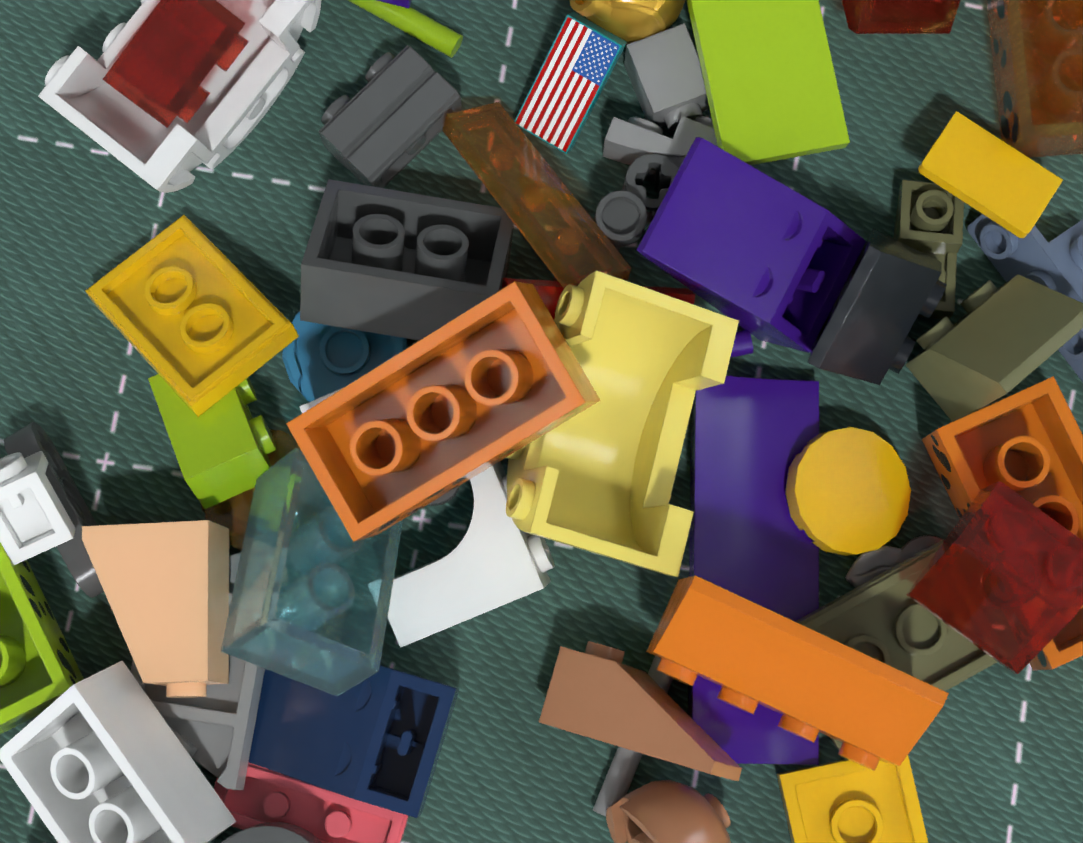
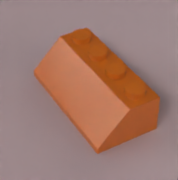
(793, 672)

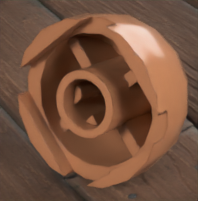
(668, 814)

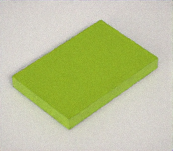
(768, 78)

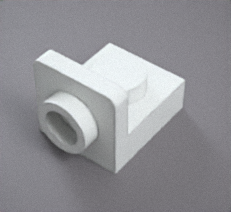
(29, 508)

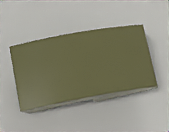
(933, 224)

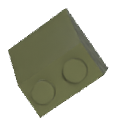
(993, 344)

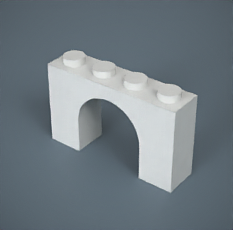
(482, 573)

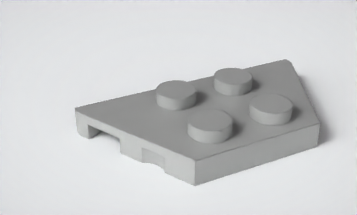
(220, 726)

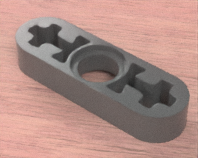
(30, 441)

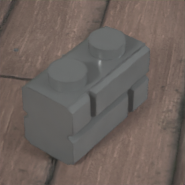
(389, 117)

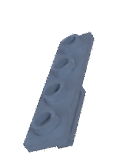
(1051, 264)

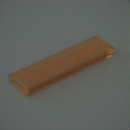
(533, 195)

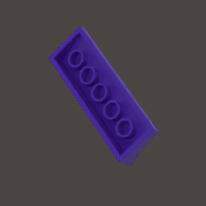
(746, 538)

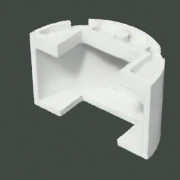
(221, 123)

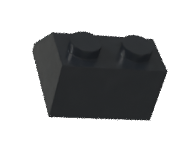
(877, 309)

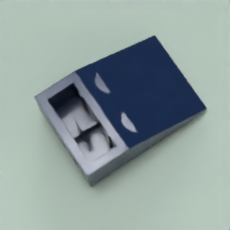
(364, 744)

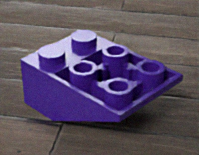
(751, 247)

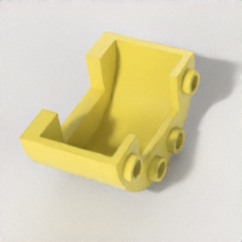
(613, 467)

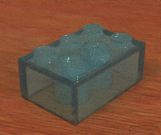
(303, 589)

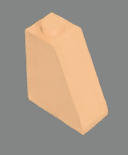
(168, 598)

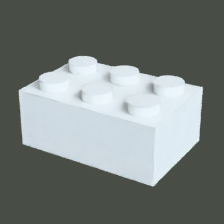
(112, 769)

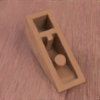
(628, 709)

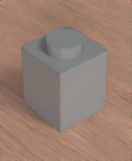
(667, 77)

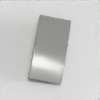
(639, 137)

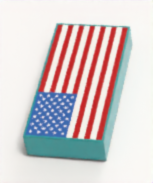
(570, 82)

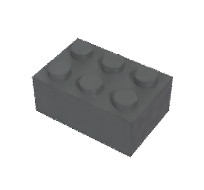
(400, 260)

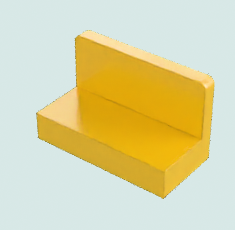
(989, 175)

